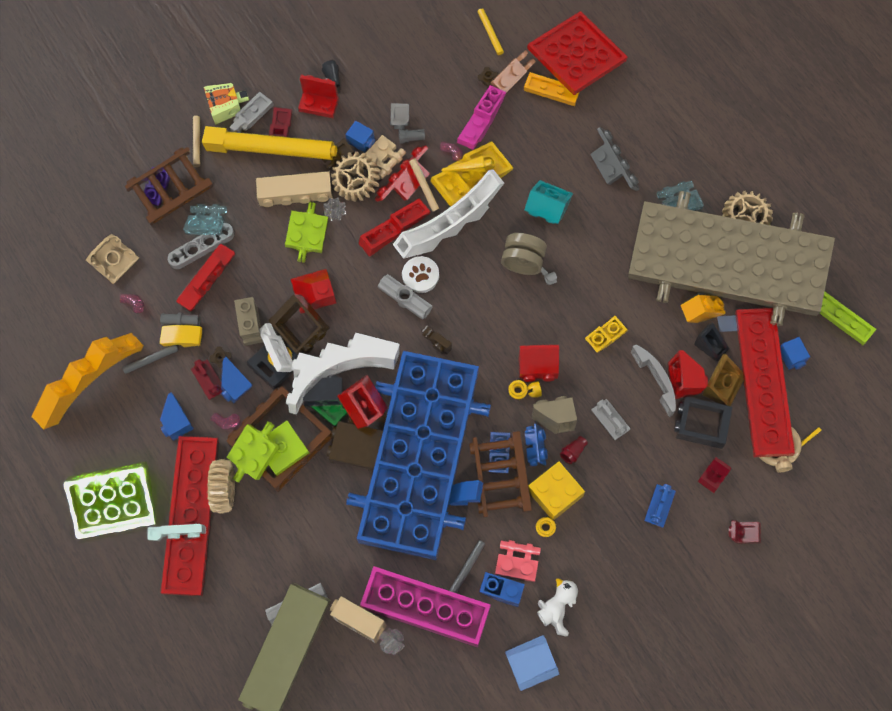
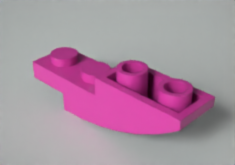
(482, 118)

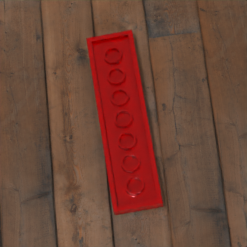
(764, 383)
(189, 505)

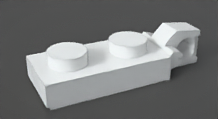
(276, 348)

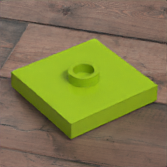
(290, 448)

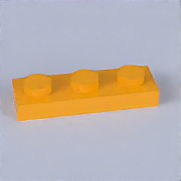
(550, 89)

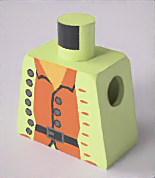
(224, 101)

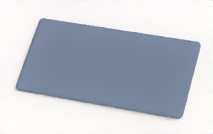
(727, 323)

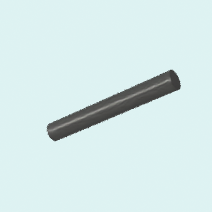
(149, 359)
(467, 567)

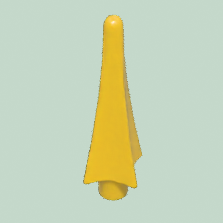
(477, 165)

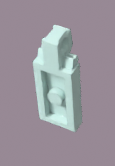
(175, 531)

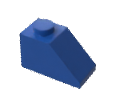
(233, 382)
(174, 419)

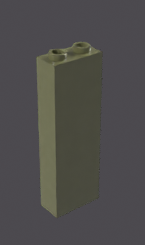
(284, 649)

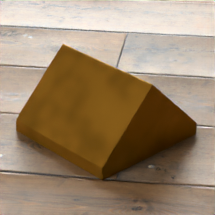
(724, 382)

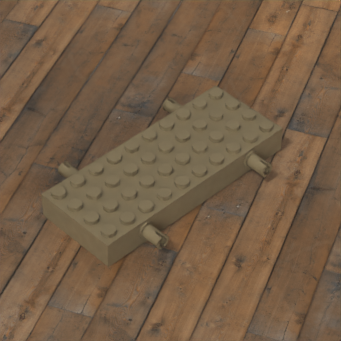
(731, 258)

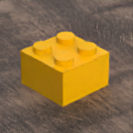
(556, 490)

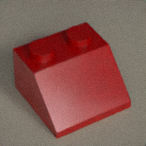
(538, 362)

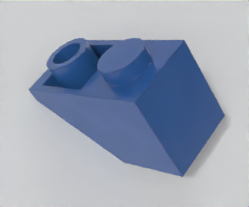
(502, 589)

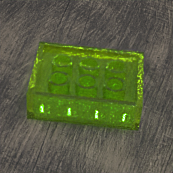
(110, 500)

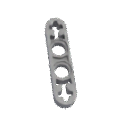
(202, 248)

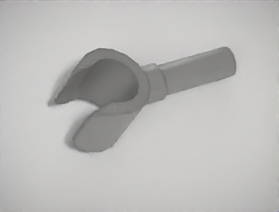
(549, 278)

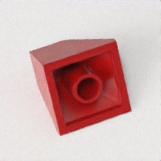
(315, 289)
(686, 375)

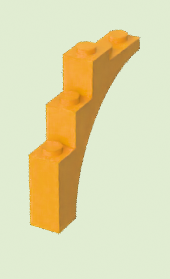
(79, 374)

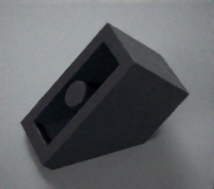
(325, 392)

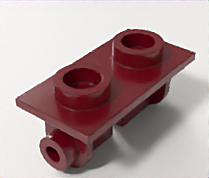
(207, 378)

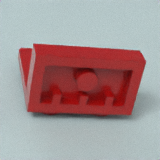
(318, 96)

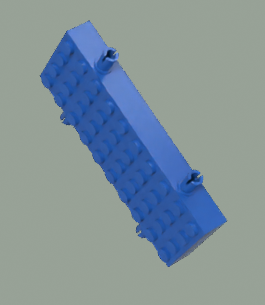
(418, 455)

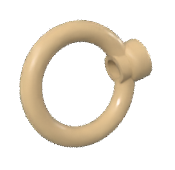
(784, 462)

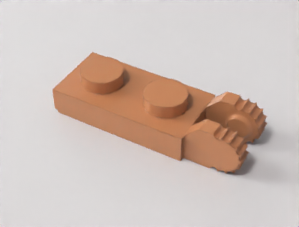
(512, 73)

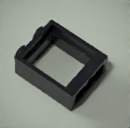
(718, 441)

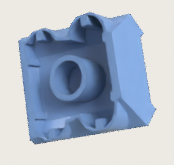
(532, 663)

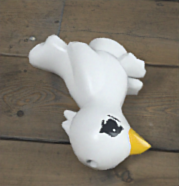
(554, 609)

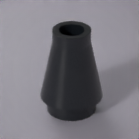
(331, 71)

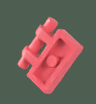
(517, 567)

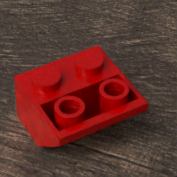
(363, 402)

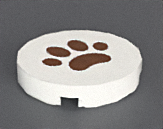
(420, 274)

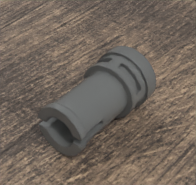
(411, 135)

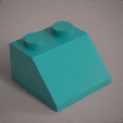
(548, 202)

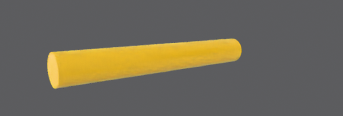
(490, 31)

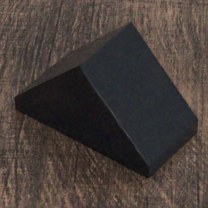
(711, 342)

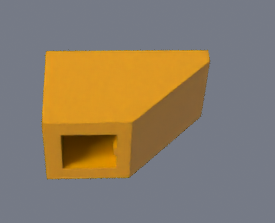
(703, 308)

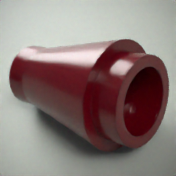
(573, 450)

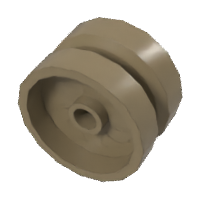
(523, 253)

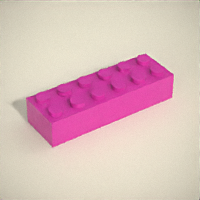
(425, 606)

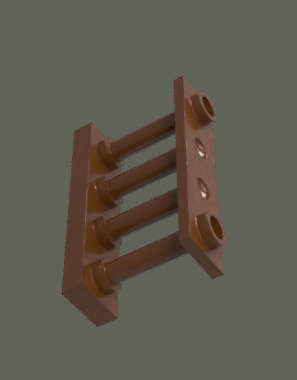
(170, 204)
(516, 462)

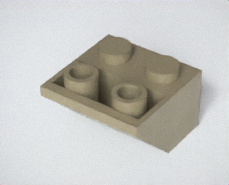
(556, 415)

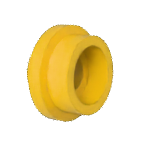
(518, 384)
(548, 521)

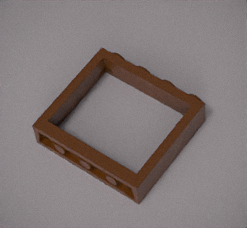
(313, 447)

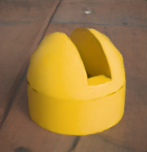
(536, 389)

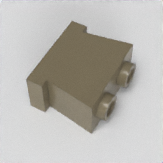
(248, 321)

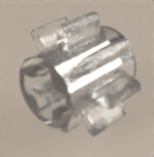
(334, 209)
(391, 641)

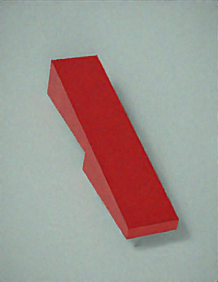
(389, 230)

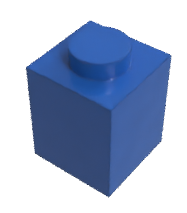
(360, 136)
(794, 353)

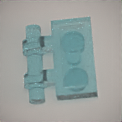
(695, 201)
(203, 224)

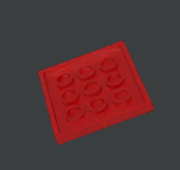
(577, 52)

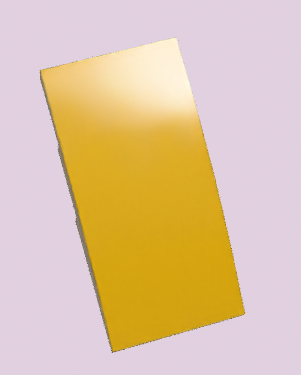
(457, 184)

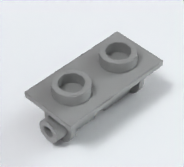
(610, 419)

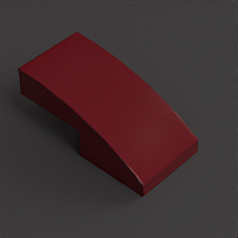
(281, 122)

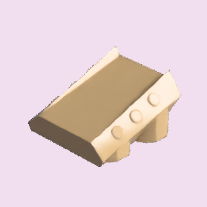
(112, 258)

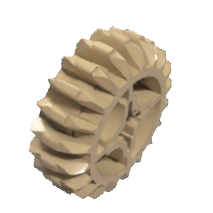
(358, 162)
(749, 205)
(221, 486)

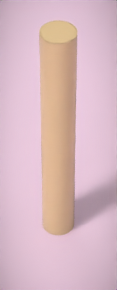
(196, 141)
(423, 183)

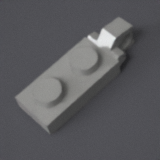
(251, 113)

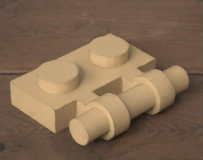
(381, 151)

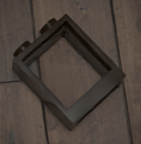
(286, 312)

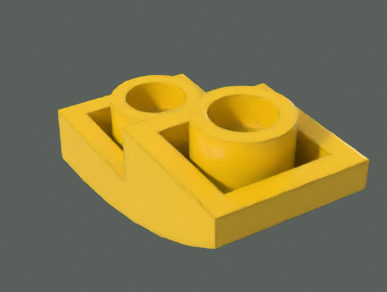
(181, 335)
(606, 335)

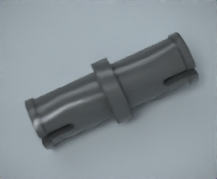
(180, 319)

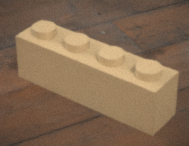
(294, 189)

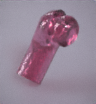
(453, 148)
(134, 300)
(226, 423)

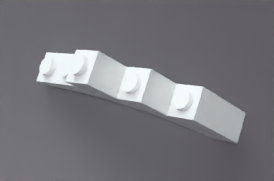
(450, 222)
(334, 359)

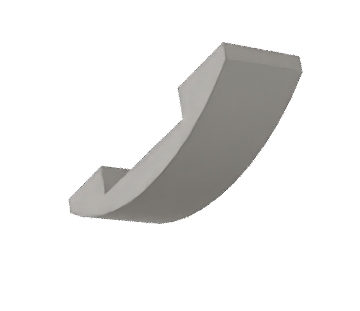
(644, 358)

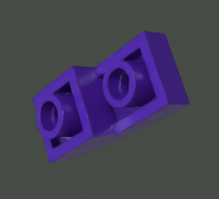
(151, 192)

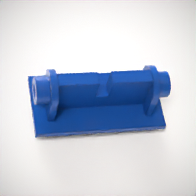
(536, 436)
(660, 505)

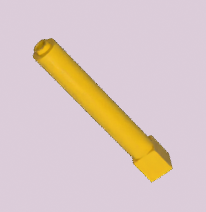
(220, 140)

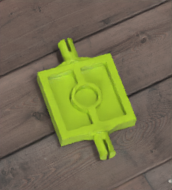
(306, 232)
(253, 452)

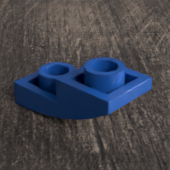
(499, 454)
(466, 492)

